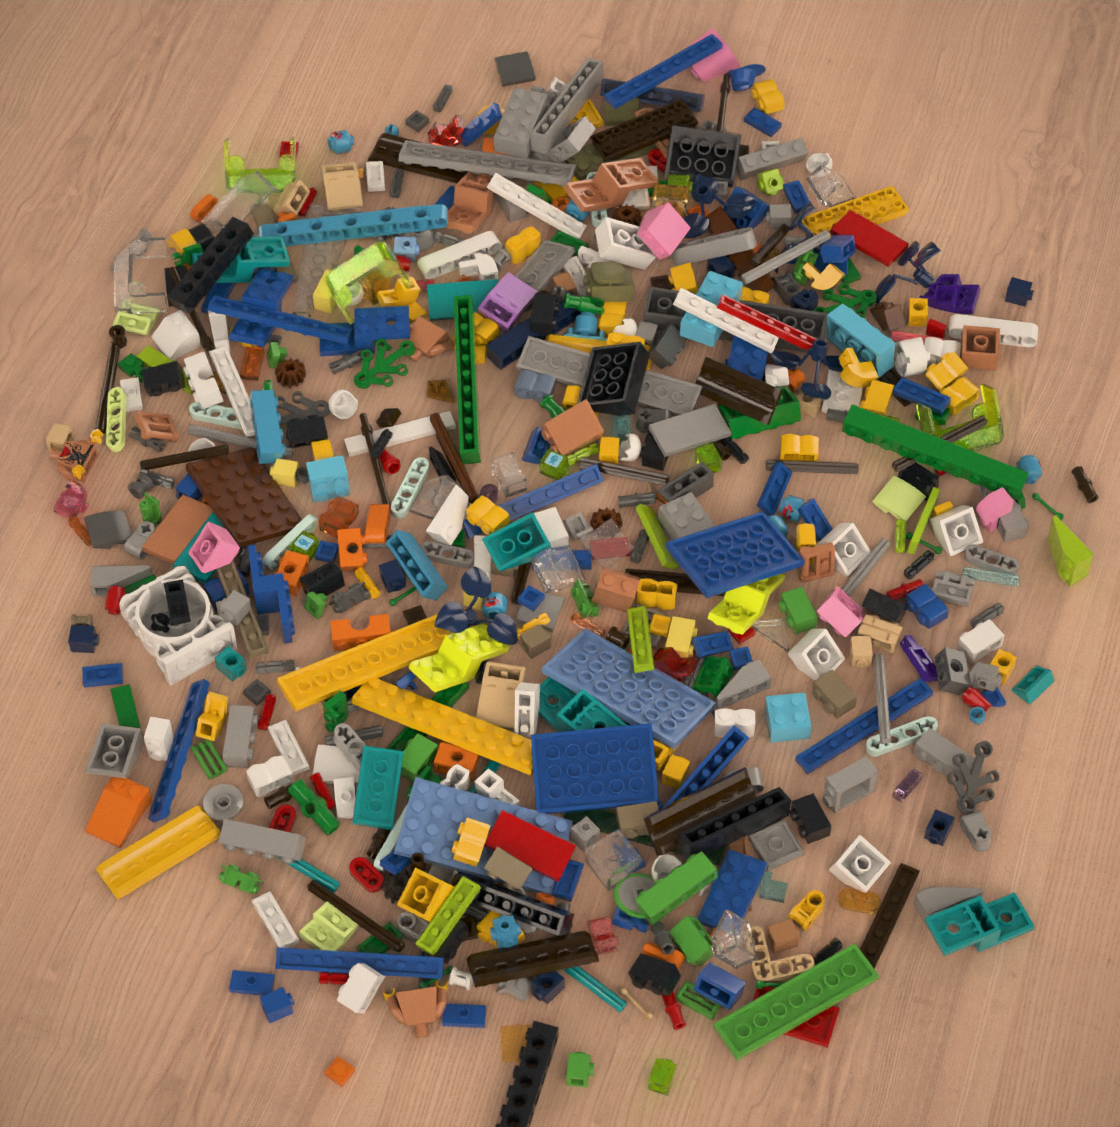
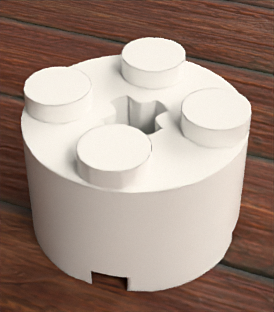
(911, 357)

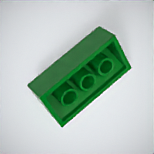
(785, 413)

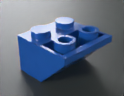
(755, 216)

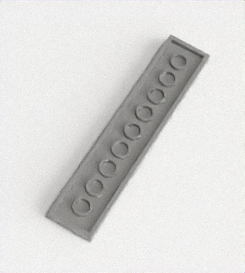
(487, 163)
(570, 368)

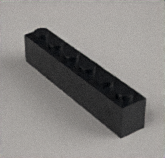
(734, 823)

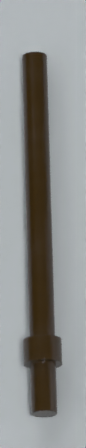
(724, 90)
(206, 341)
(367, 431)

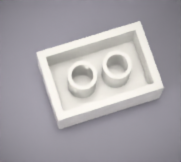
(621, 244)

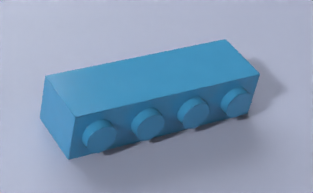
(266, 426)
(416, 565)

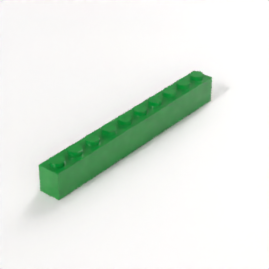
(467, 380)
(934, 451)

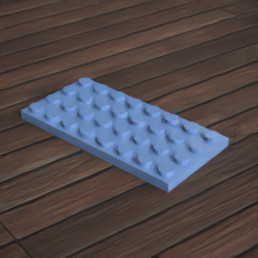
(637, 698)
(435, 817)

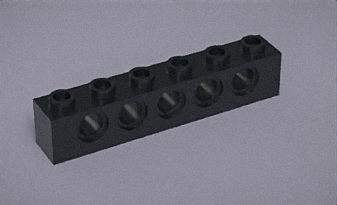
(210, 265)
(520, 906)
(539, 1034)

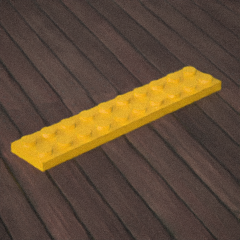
(362, 663)
(446, 724)

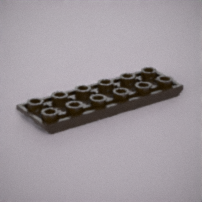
(642, 130)
(388, 150)
(738, 390)
(696, 808)
(531, 958)

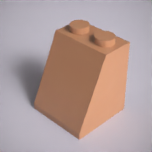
(573, 429)
(615, 589)

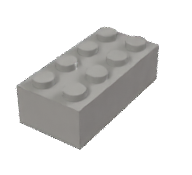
(518, 120)
(683, 517)

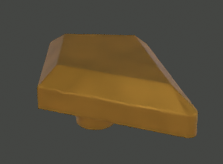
(439, 390)

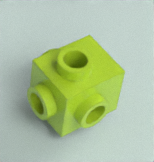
(770, 181)

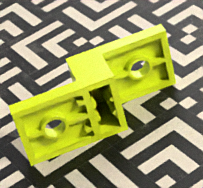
(744, 604)
(458, 658)

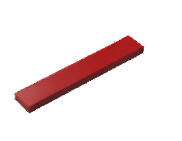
(765, 322)

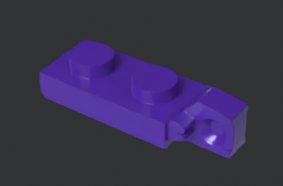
(919, 659)

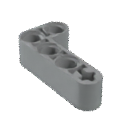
(353, 741)

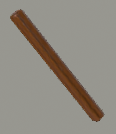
(453, 456)

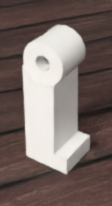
(219, 330)
(482, 558)

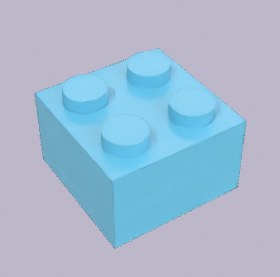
(328, 478)
(787, 717)

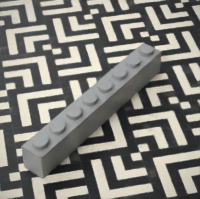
(566, 106)

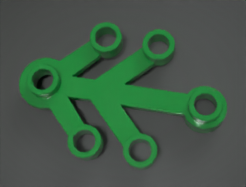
(865, 298)
(382, 365)

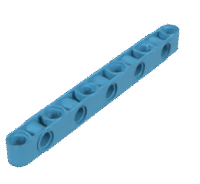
(358, 225)

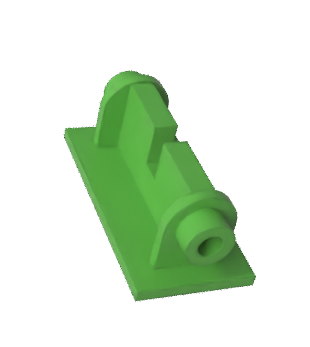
(798, 271)
(150, 509)
(581, 594)
(233, 875)

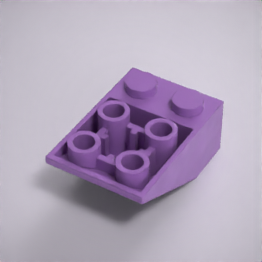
(507, 302)

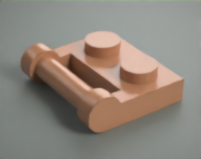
(154, 421)
(823, 562)

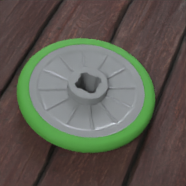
(628, 890)

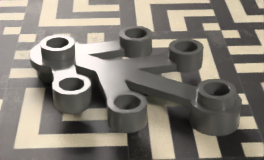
(299, 413)
(972, 779)

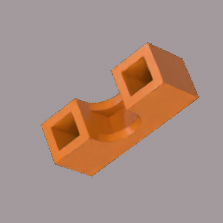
(346, 637)

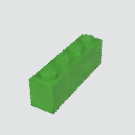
(676, 887)

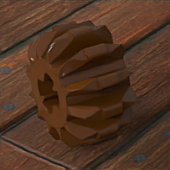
(627, 214)
(290, 372)
(602, 516)

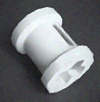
(460, 978)

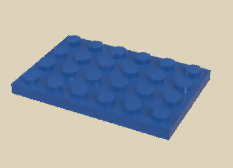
(734, 554)
(594, 768)

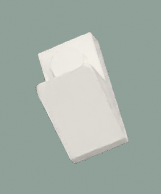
(776, 375)

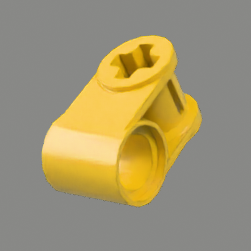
(807, 913)

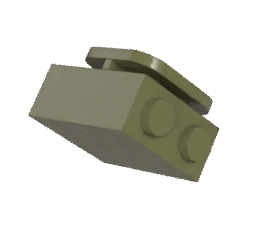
(609, 282)

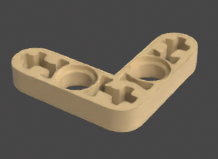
(772, 967)

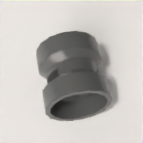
(139, 487)

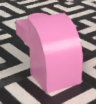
(993, 507)

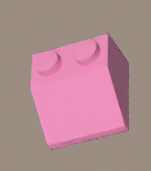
(213, 548)
(841, 612)

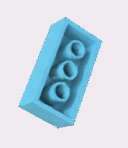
(710, 290)
(849, 330)

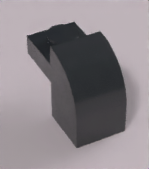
(202, 235)
(177, 602)

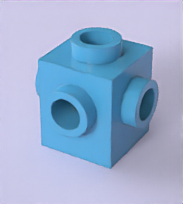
(505, 931)

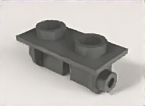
(342, 600)

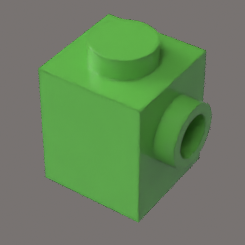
(579, 1069)

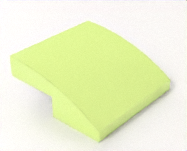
(136, 323)
(899, 498)
(328, 929)

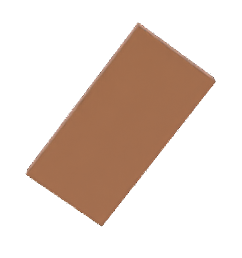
(177, 529)

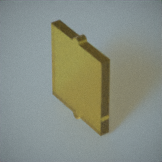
(512, 1040)

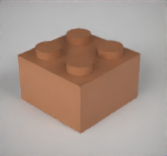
(980, 347)

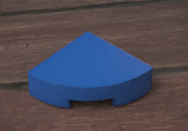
(994, 698)

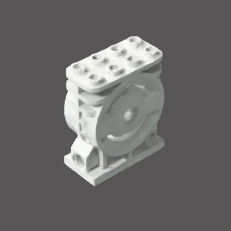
(187, 645)

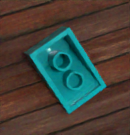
(516, 543)

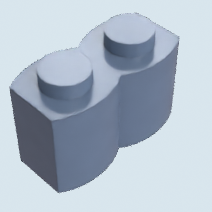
(534, 385)

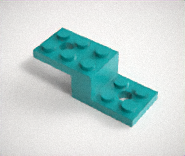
(252, 256)
(573, 710)
(979, 924)

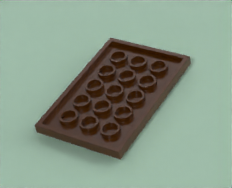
(244, 496)

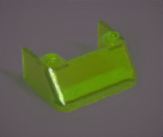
(277, 177)
(359, 266)
(982, 438)

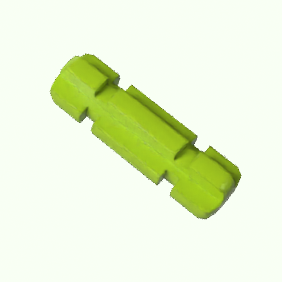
(584, 452)
(900, 536)

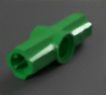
(321, 814)

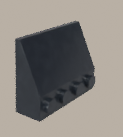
(702, 152)
(615, 378)

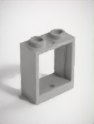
(571, 140)
(850, 784)

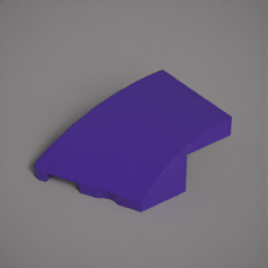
(952, 296)

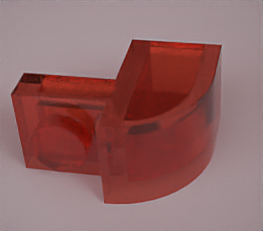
(447, 134)
(672, 664)
(603, 935)

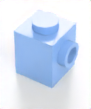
(407, 246)

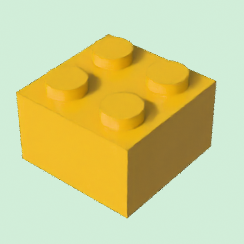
(424, 894)

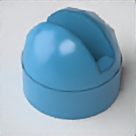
(394, 128)
(973, 714)

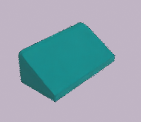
(1033, 684)

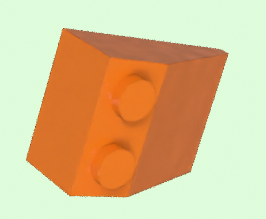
(118, 810)

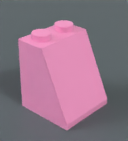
(716, 63)
(662, 230)

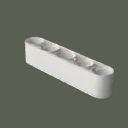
(448, 258)
(1011, 332)

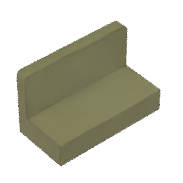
(621, 114)

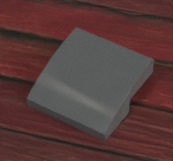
(515, 68)
(107, 529)

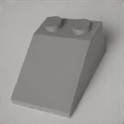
(115, 751)

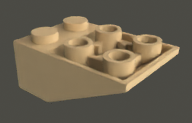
(342, 186)
(498, 694)

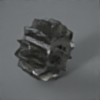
(395, 885)

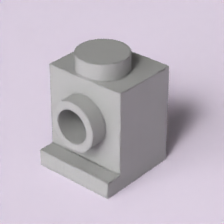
(985, 676)

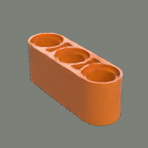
(377, 523)

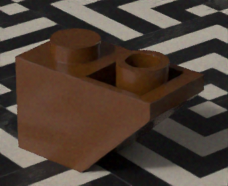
(888, 316)

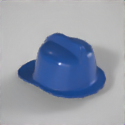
(745, 76)

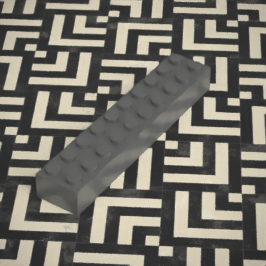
(661, 311)

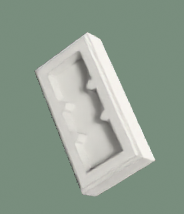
(375, 176)
(132, 390)
(344, 797)

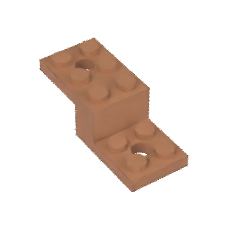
(611, 184)
(471, 202)

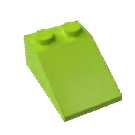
(1069, 552)

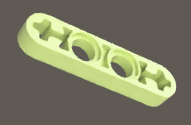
(112, 419)

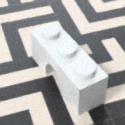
(199, 369)

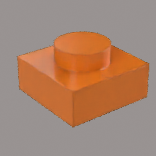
(339, 1071)

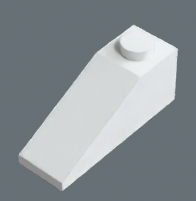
(449, 518)
(526, 709)

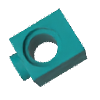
(228, 657)

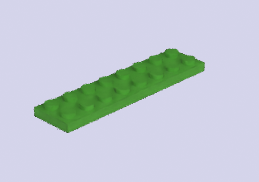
(795, 1001)

